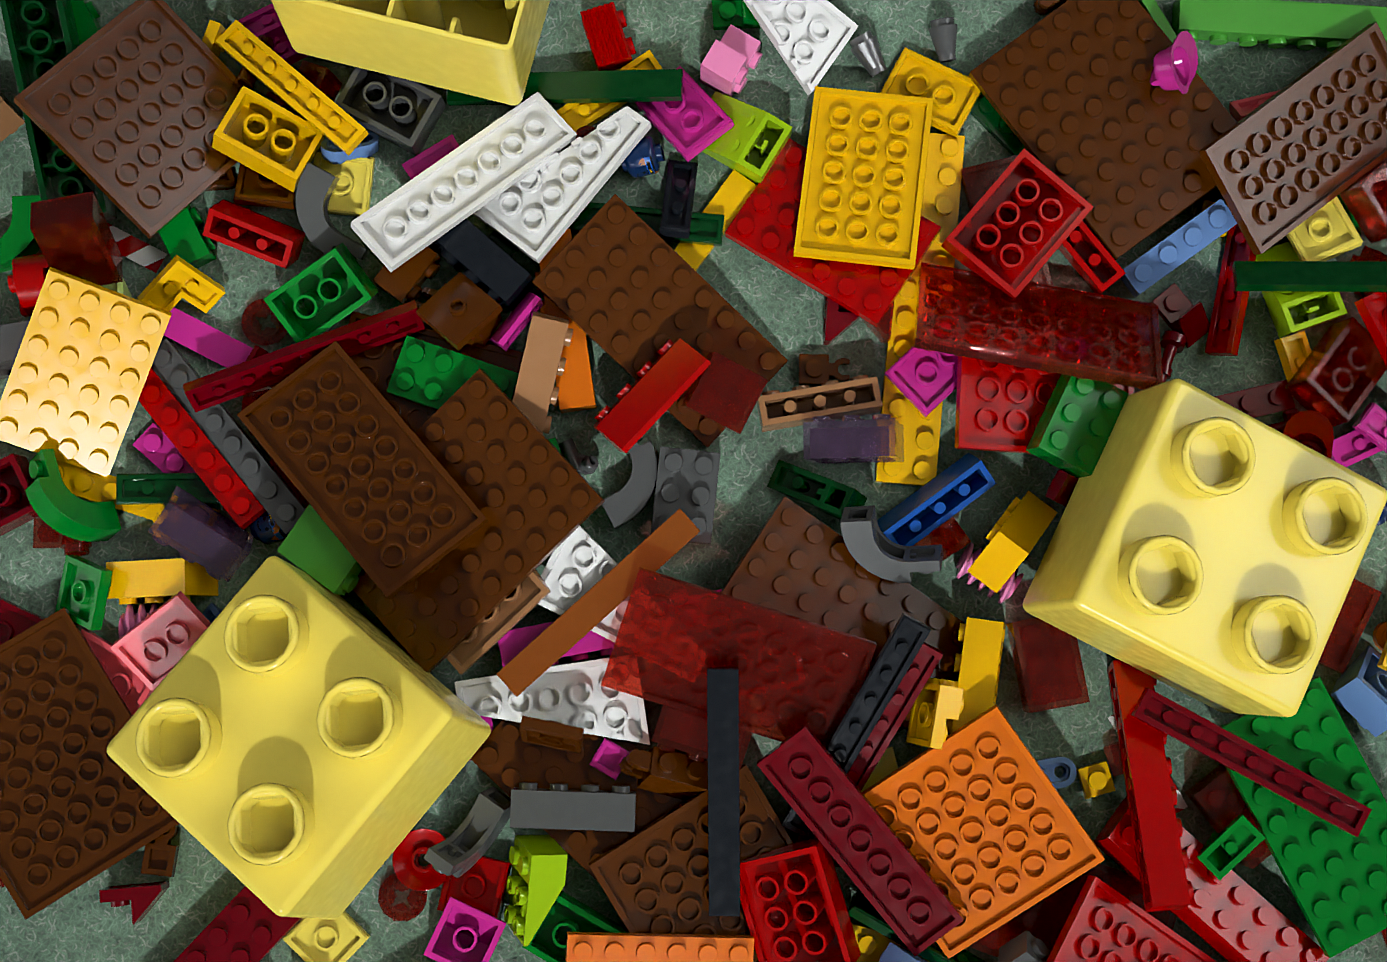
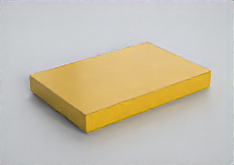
(923, 77)

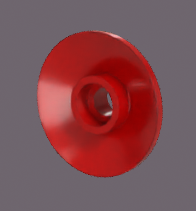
(407, 864)

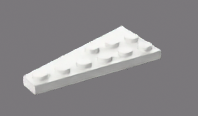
(804, 34)
(554, 194)
(573, 572)
(564, 695)

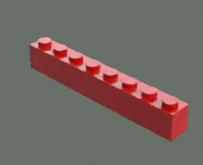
(1149, 795)

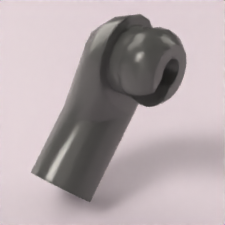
(582, 463)

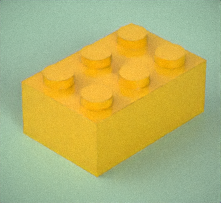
(267, 138)

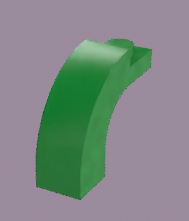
(18, 239)
(64, 510)

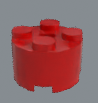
(28, 280)

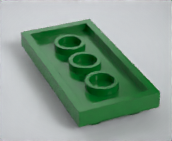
(434, 373)

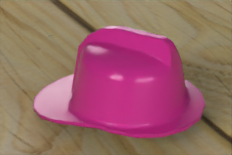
(1176, 65)

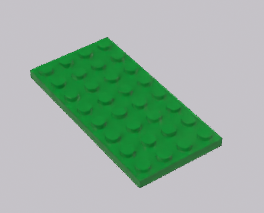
(1331, 873)

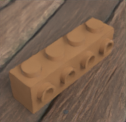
(540, 366)
(830, 399)

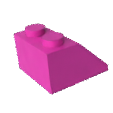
(464, 934)

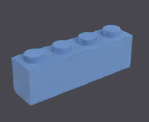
(1178, 247)

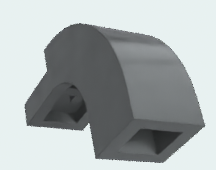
(312, 212)
(636, 494)
(882, 555)
(473, 836)

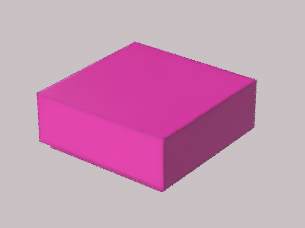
(608, 758)

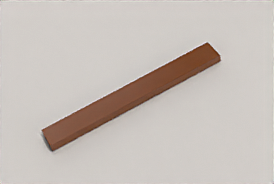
(597, 603)

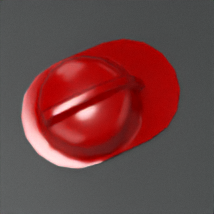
(1311, 430)

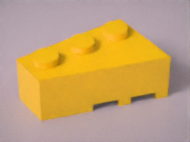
(1011, 540)
(158, 580)

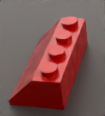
(651, 394)

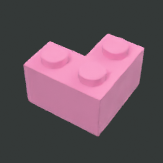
(729, 61)

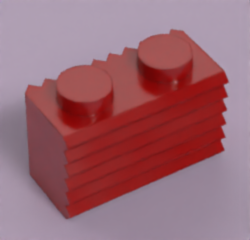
(606, 37)

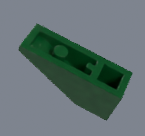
(814, 489)

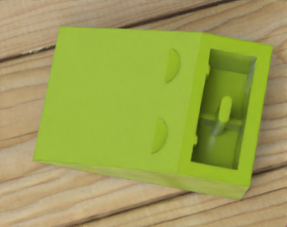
(753, 140)
(1298, 310)
(535, 883)

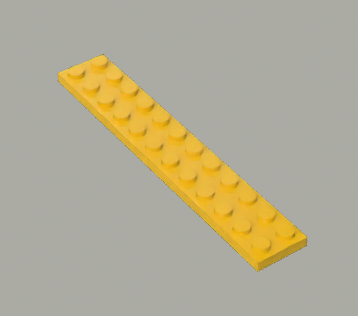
(940, 206)

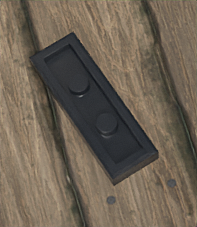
(678, 199)

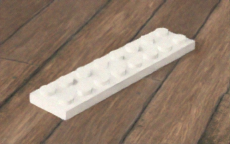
(463, 181)

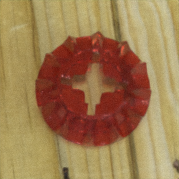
(252, 327)
(400, 911)

